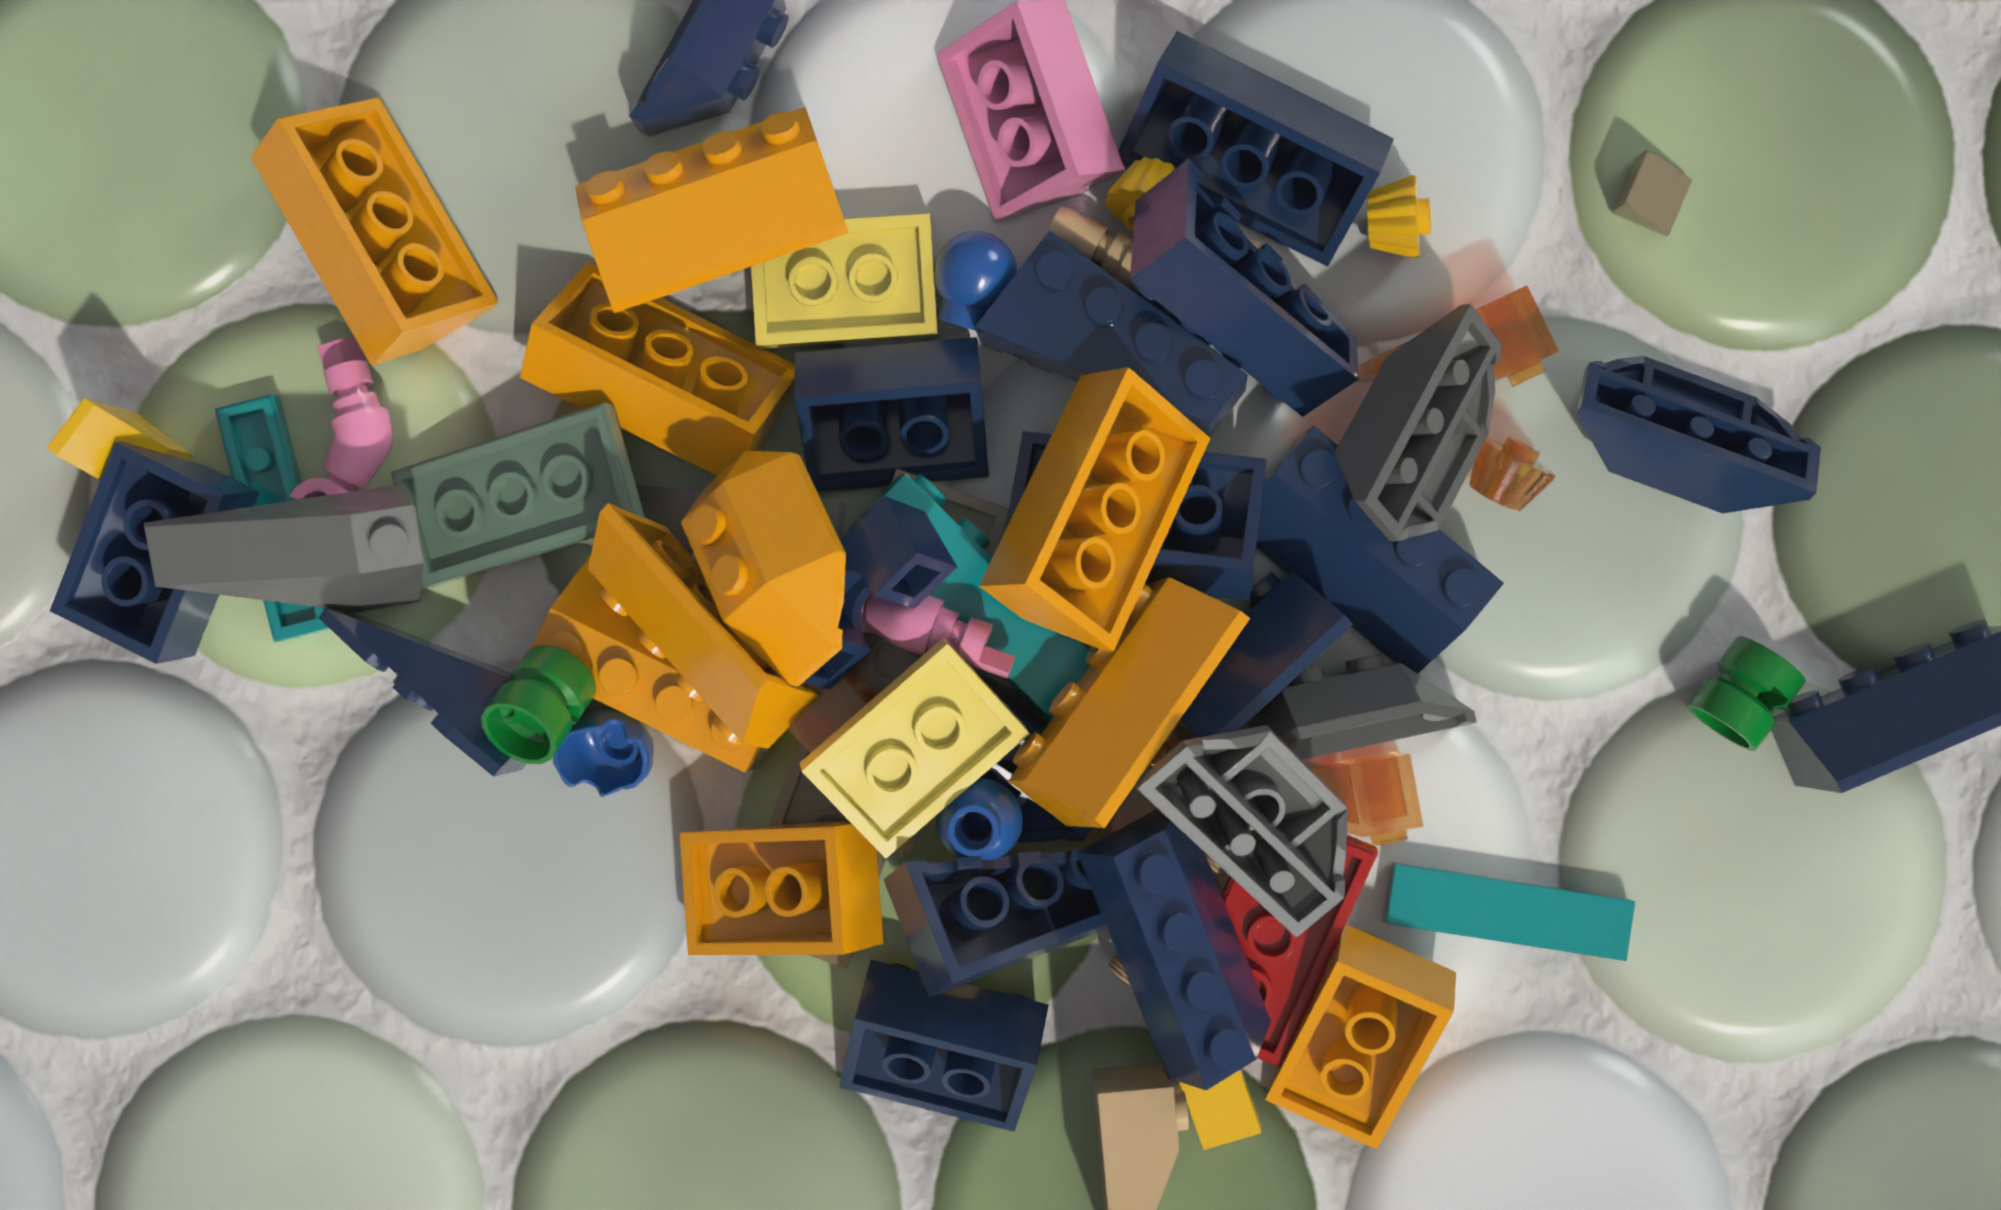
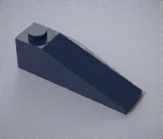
(433, 679)

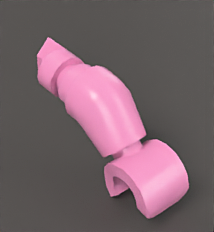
(361, 425)
(927, 624)

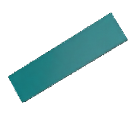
(264, 459)
(1509, 911)

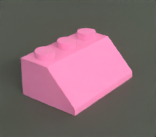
(1029, 108)

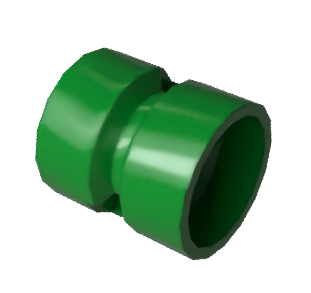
(1746, 693)
(539, 704)

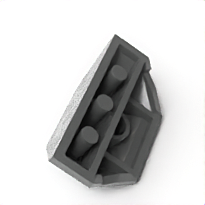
(1422, 425)
(1358, 708)
(1258, 819)

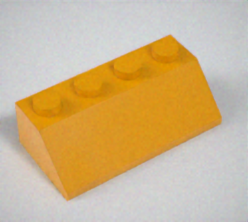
(709, 209)
(372, 227)
(662, 369)
(1096, 509)
(666, 595)
(629, 674)
(1125, 704)

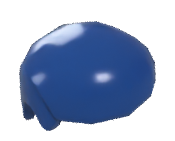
(605, 752)

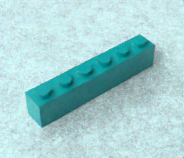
(1043, 657)

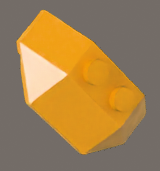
(771, 561)

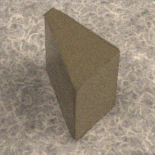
(1652, 193)

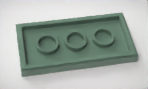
(519, 493)

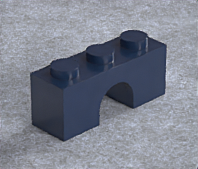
(895, 558)

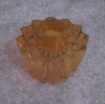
(1509, 473)

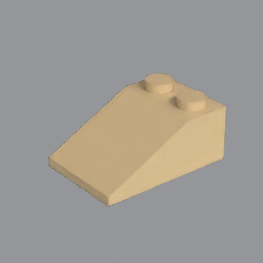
(1137, 1133)

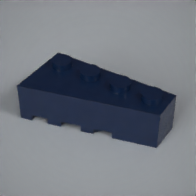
(1236, 295)
(1082, 321)
(990, 914)

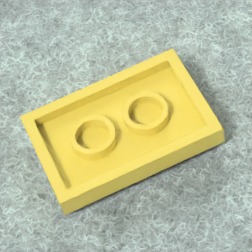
(850, 287)
(914, 748)

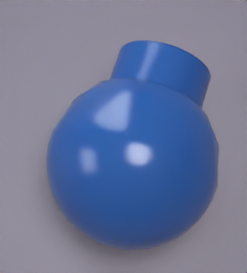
(971, 276)
(981, 821)

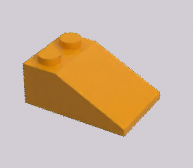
(781, 890)
(1364, 1037)

